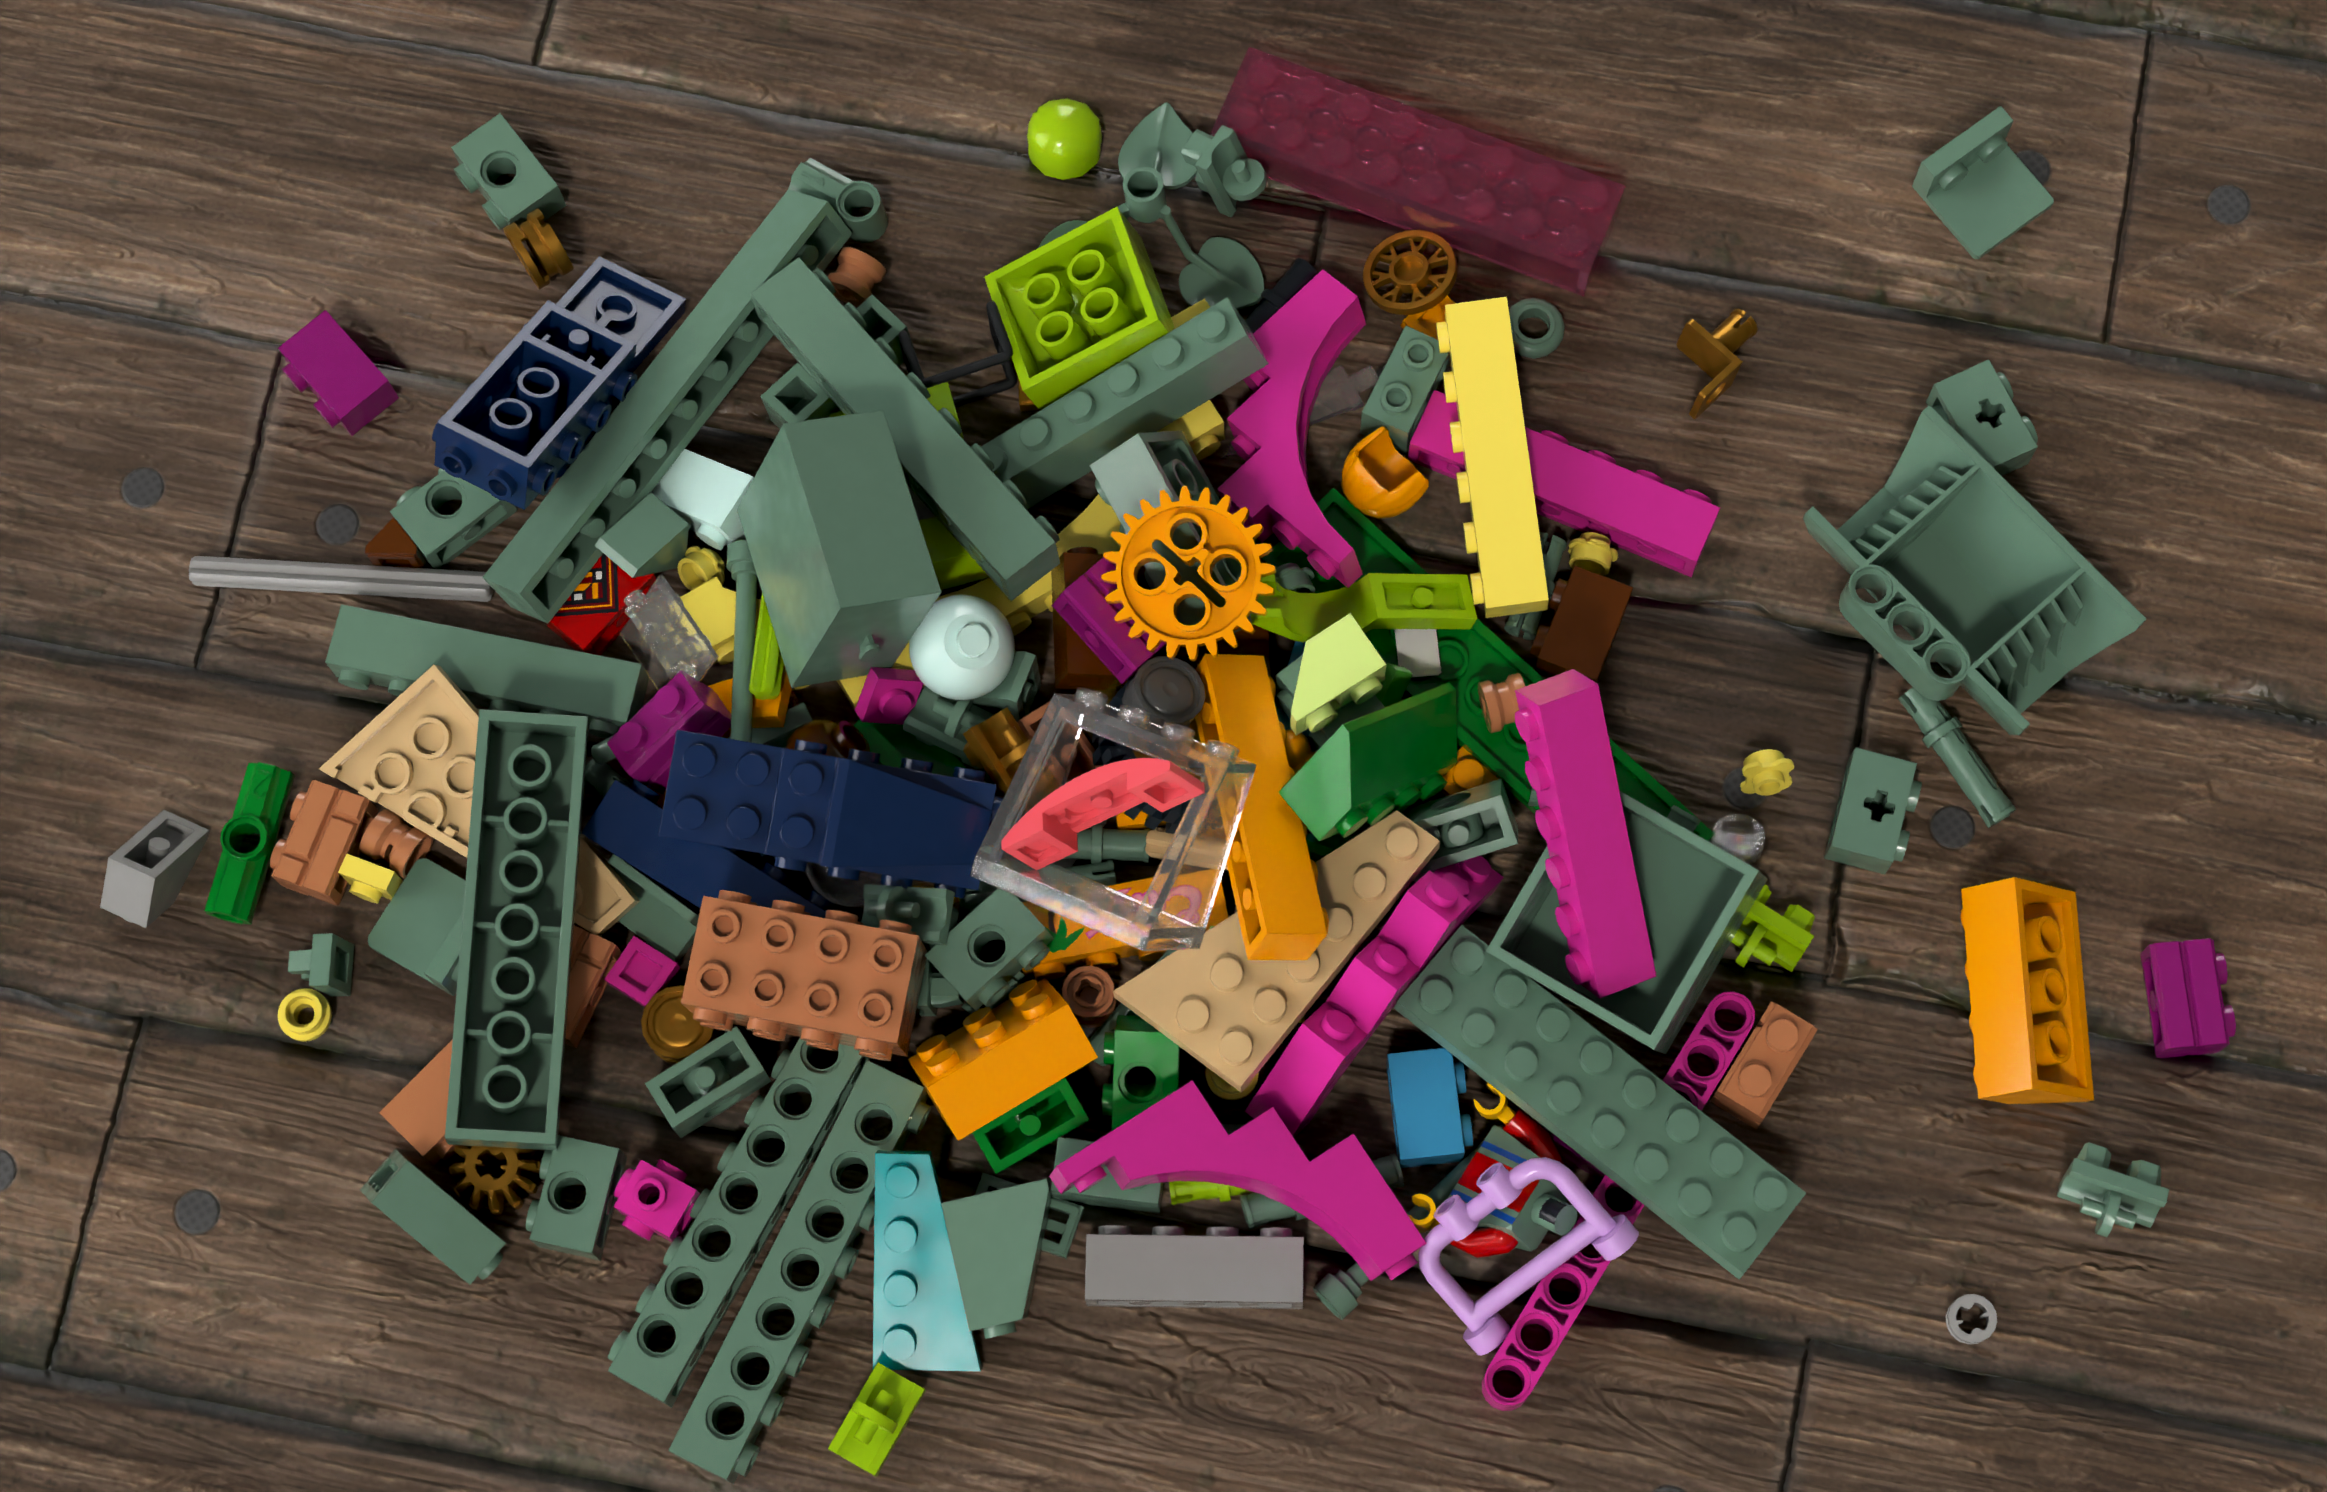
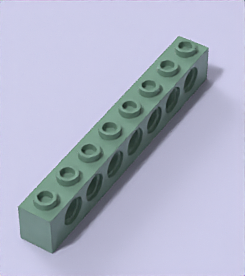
(722, 1276)
(698, 1438)

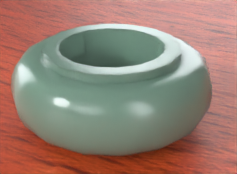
(1549, 315)

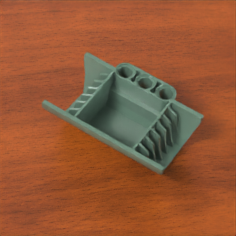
(1970, 580)

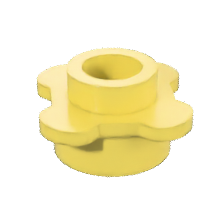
(1766, 772)

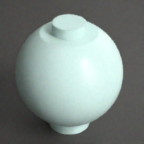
(962, 647)

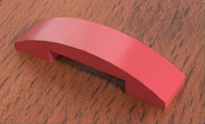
(1052, 825)

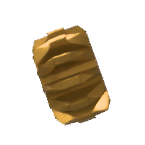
(486, 1188)

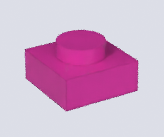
(888, 695)
(641, 971)

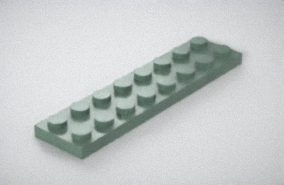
(1600, 1102)

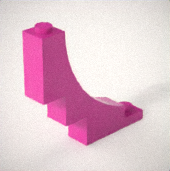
(1188, 1143)

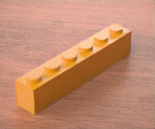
(1269, 853)

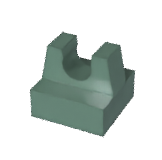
(326, 965)

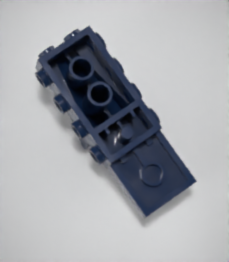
(554, 384)
(830, 809)

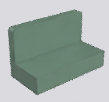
(659, 915)

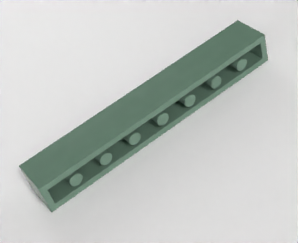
(935, 460)

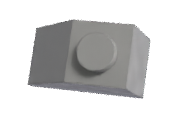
(152, 868)

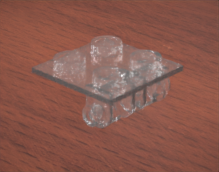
(665, 635)

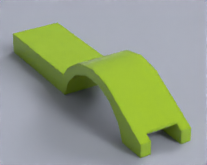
(1374, 602)

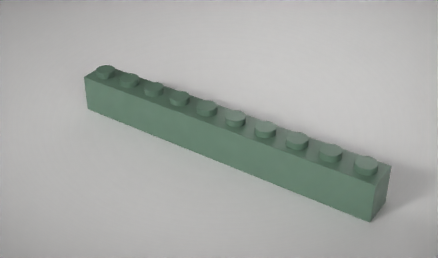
(660, 412)

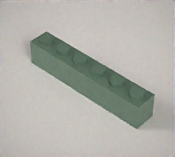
(1127, 400)
(486, 668)

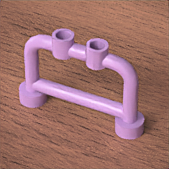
(1499, 1189)

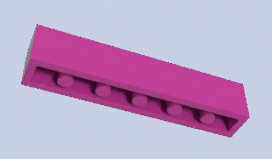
(1589, 492)
(1584, 833)

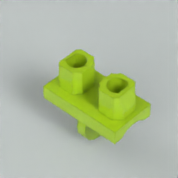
(1774, 936)
(877, 1419)

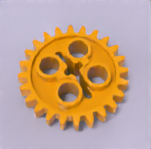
(1156, 608)

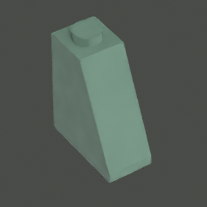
(434, 1218)
(997, 1252)

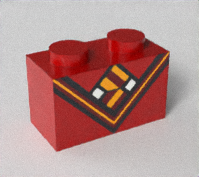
(597, 607)

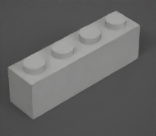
(1194, 1270)

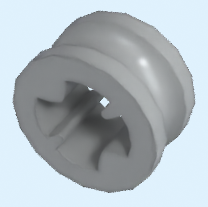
(1965, 1303)

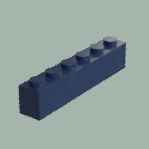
(629, 827)

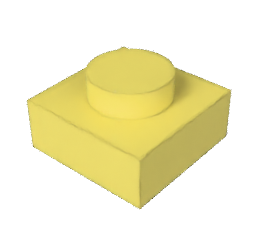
(368, 879)

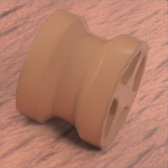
(855, 276)
(1499, 701)

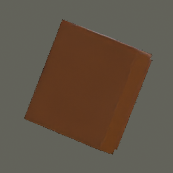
(394, 548)

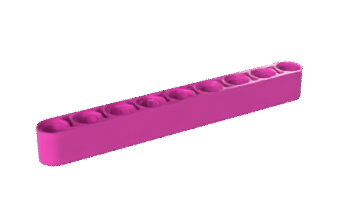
(1584, 1271)

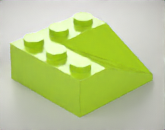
(1079, 306)

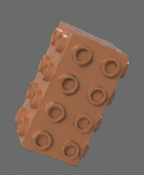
(805, 975)

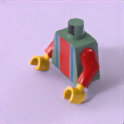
(1533, 1212)

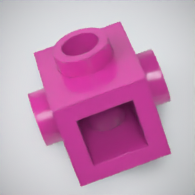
(665, 1217)

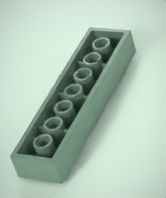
(517, 931)

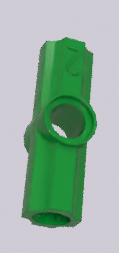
(257, 811)

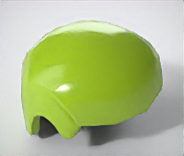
(1064, 139)

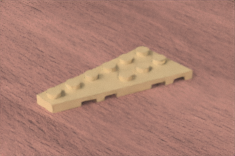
(422, 766)
(1241, 1010)

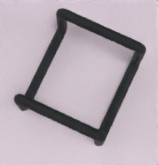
(1003, 357)

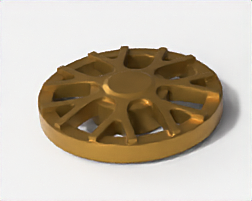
(1410, 272)

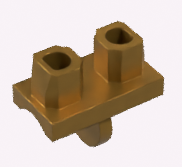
(998, 747)

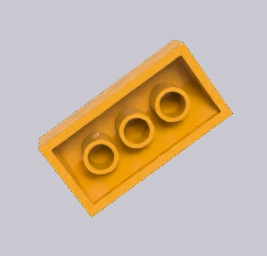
(2026, 993)

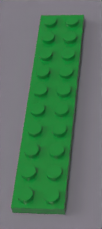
(1464, 662)

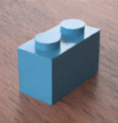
(1427, 1107)

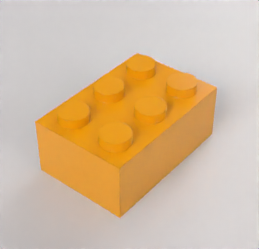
(1002, 1057)

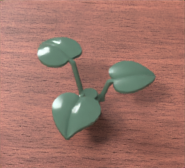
(1153, 162)

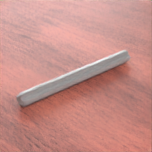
(339, 578)

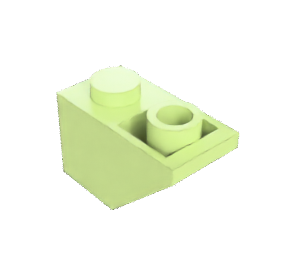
(1334, 670)

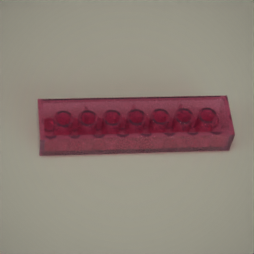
(1421, 171)

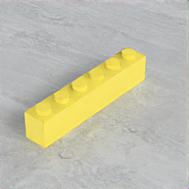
(1495, 458)

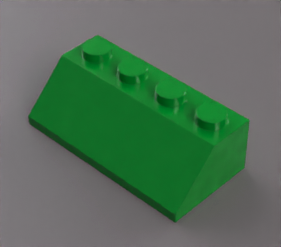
(1377, 765)

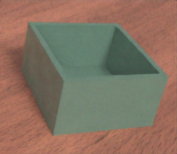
(837, 547)
(1691, 908)

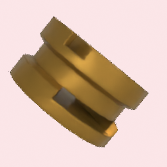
(542, 244)
(671, 1027)

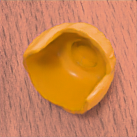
(1380, 478)

